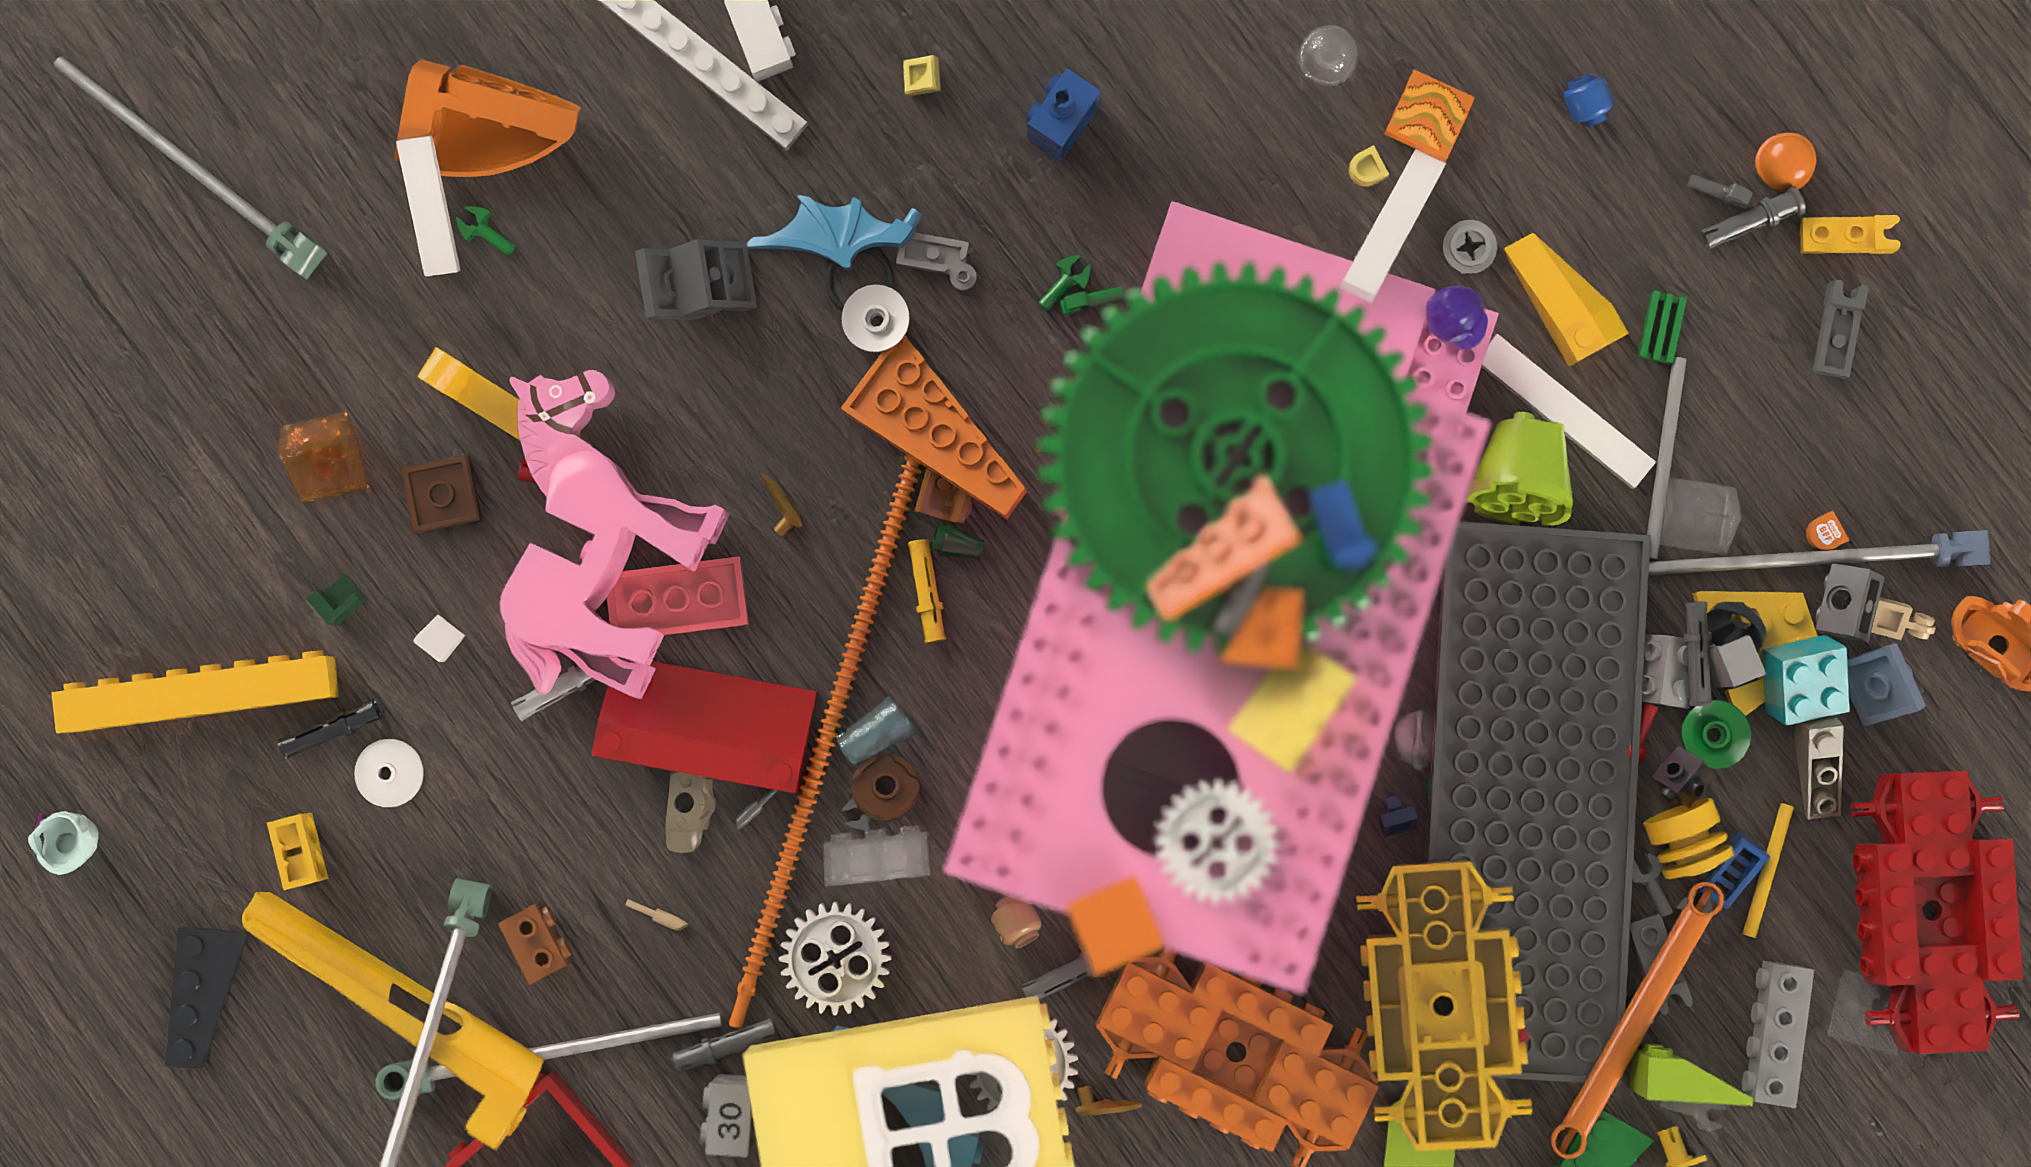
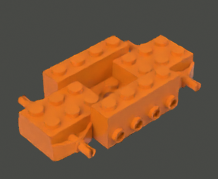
(1278, 1080)

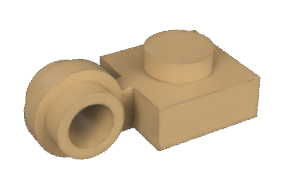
(1894, 618)

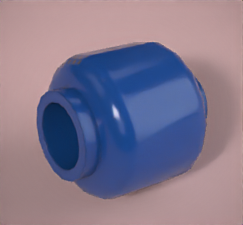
(1588, 99)

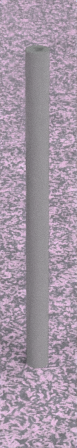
(1665, 454)

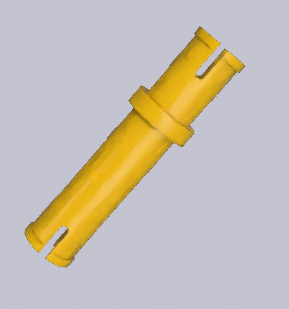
(926, 589)

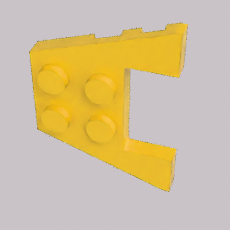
(1785, 621)

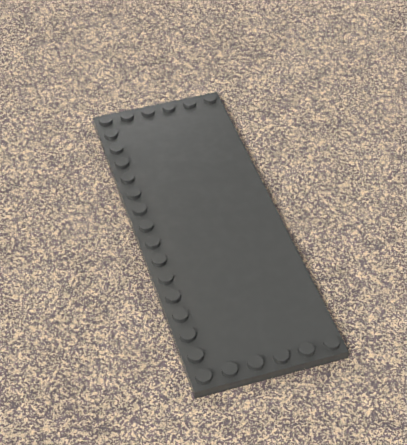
(1535, 768)

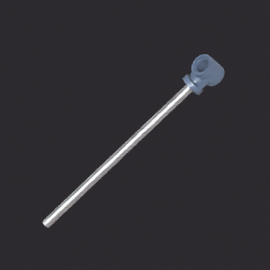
(1964, 548)

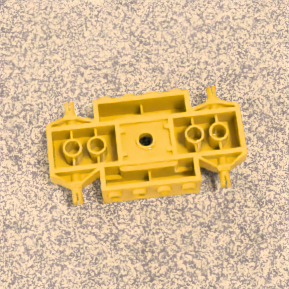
(1449, 1056)

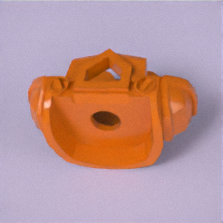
(1979, 620)

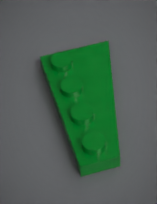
(1607, 1145)

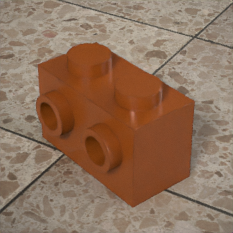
(536, 942)

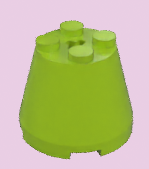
(1523, 473)

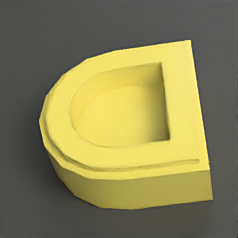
(1367, 168)

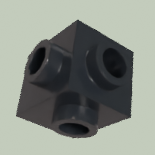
(1683, 777)

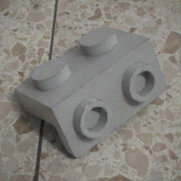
(1666, 671)

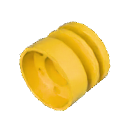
(1689, 839)

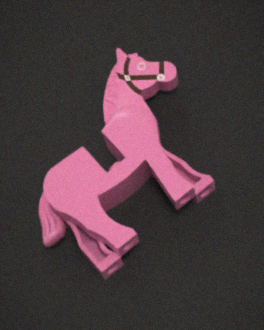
(555, 601)

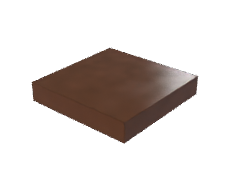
(441, 494)

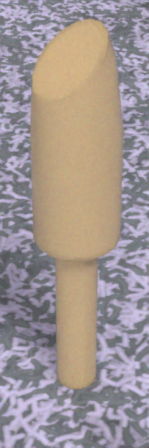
(659, 916)

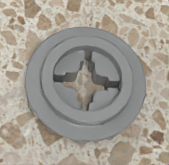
(1476, 233)

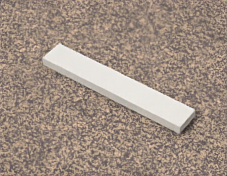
(1392, 226)
(1561, 406)

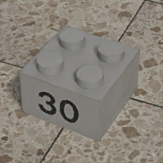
(730, 1118)

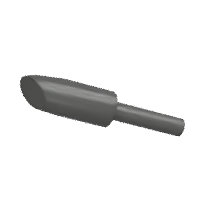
(752, 810)

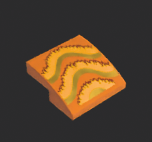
(1429, 115)

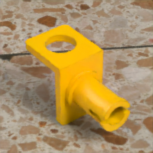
(1675, 1149)

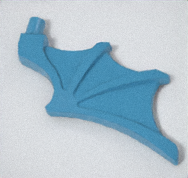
(838, 231)

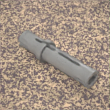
(565, 684)

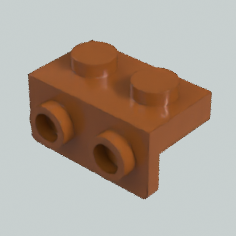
(942, 499)

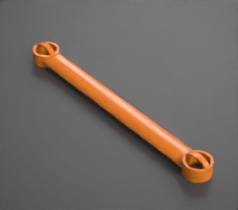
(1636, 1020)

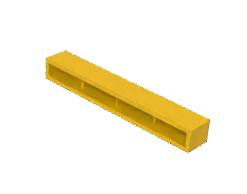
(195, 694)

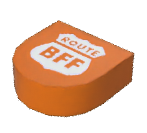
(1826, 532)

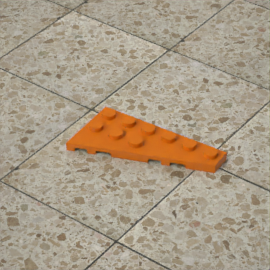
(921, 417)

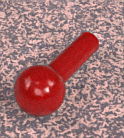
(1647, 718)

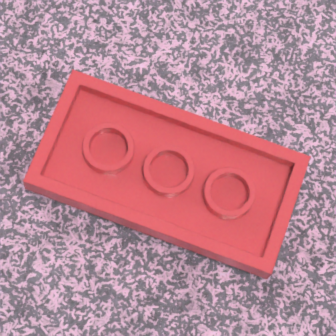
(680, 600)

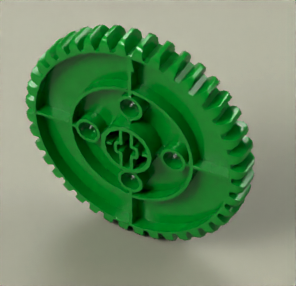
(1215, 355)

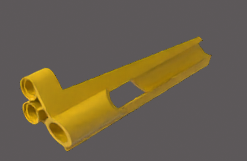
(475, 1053)

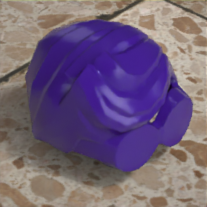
(1457, 317)

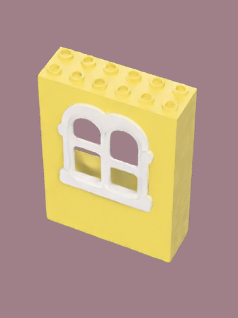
(823, 1104)

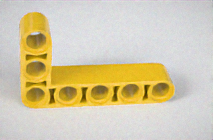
(472, 391)

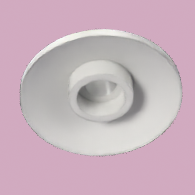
(872, 302)
(405, 773)

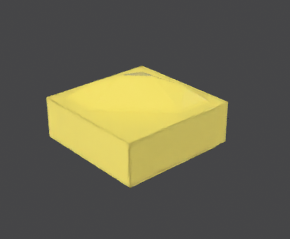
(921, 75)

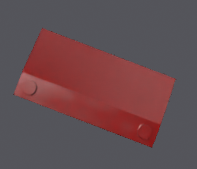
(710, 727)

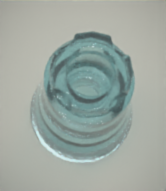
(876, 731)

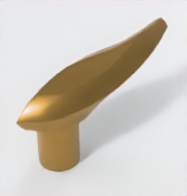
(784, 505)
(1105, 1106)

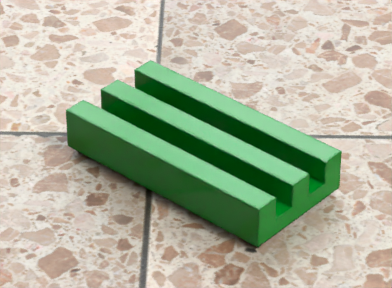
(1668, 300)

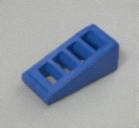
(1751, 868)

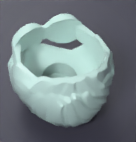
(67, 841)

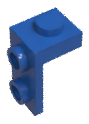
(1341, 526)

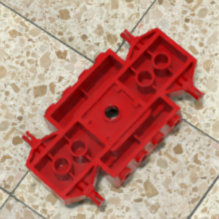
(1973, 937)

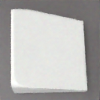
(439, 638)

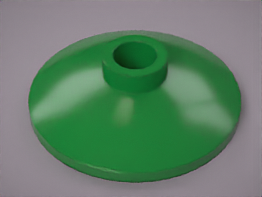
(1732, 730)

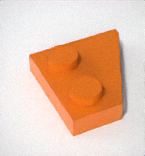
(1268, 631)

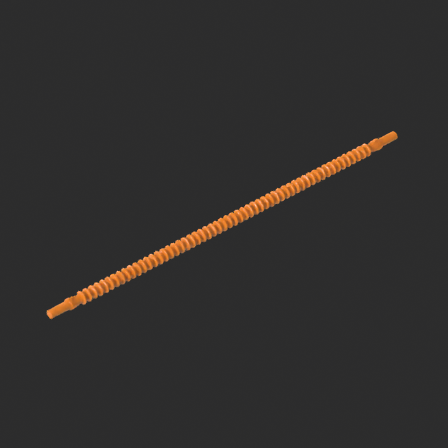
(747, 986)

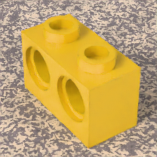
(297, 851)

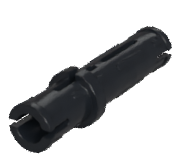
(342, 723)

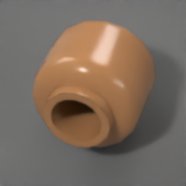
(1016, 921)

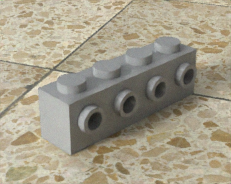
(1778, 1033)

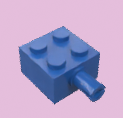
(1062, 114)

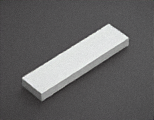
(428, 205)

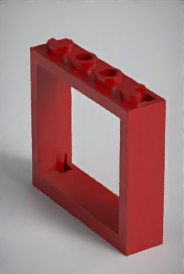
(576, 1110)

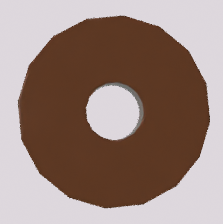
(880, 806)

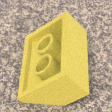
(1292, 707)

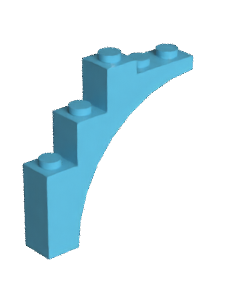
(922, 1106)

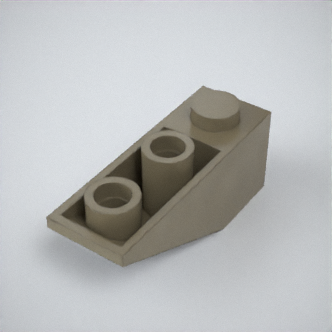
(1820, 765)

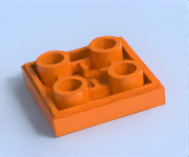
(1115, 924)

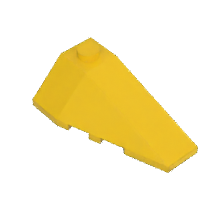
(1569, 306)

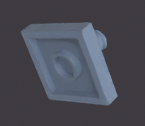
(1882, 685)

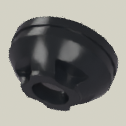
(1728, 628)

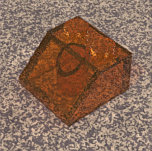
(323, 457)

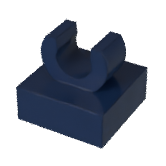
(1397, 818)

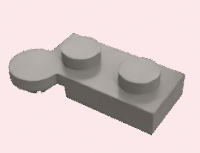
(939, 256)

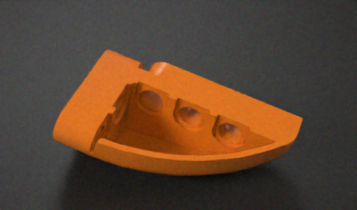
(482, 119)

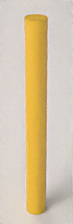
(1768, 870)

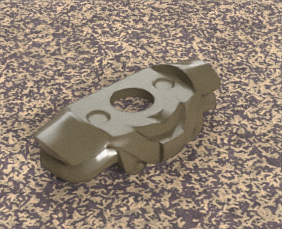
(686, 829)

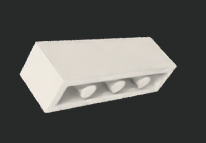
(760, 37)

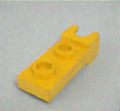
(1847, 235)

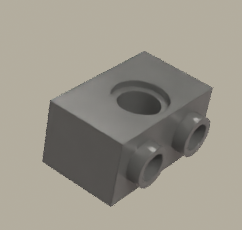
(1858, 618)

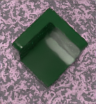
(337, 600)

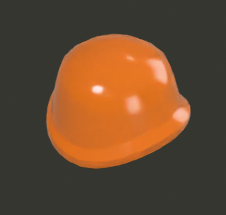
(1786, 161)

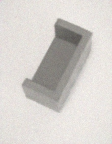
(1734, 663)

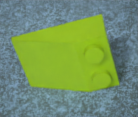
(1667, 1077)

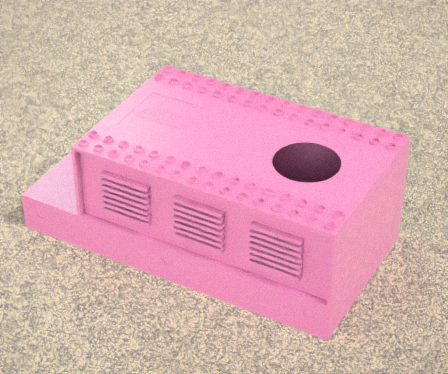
(1117, 725)

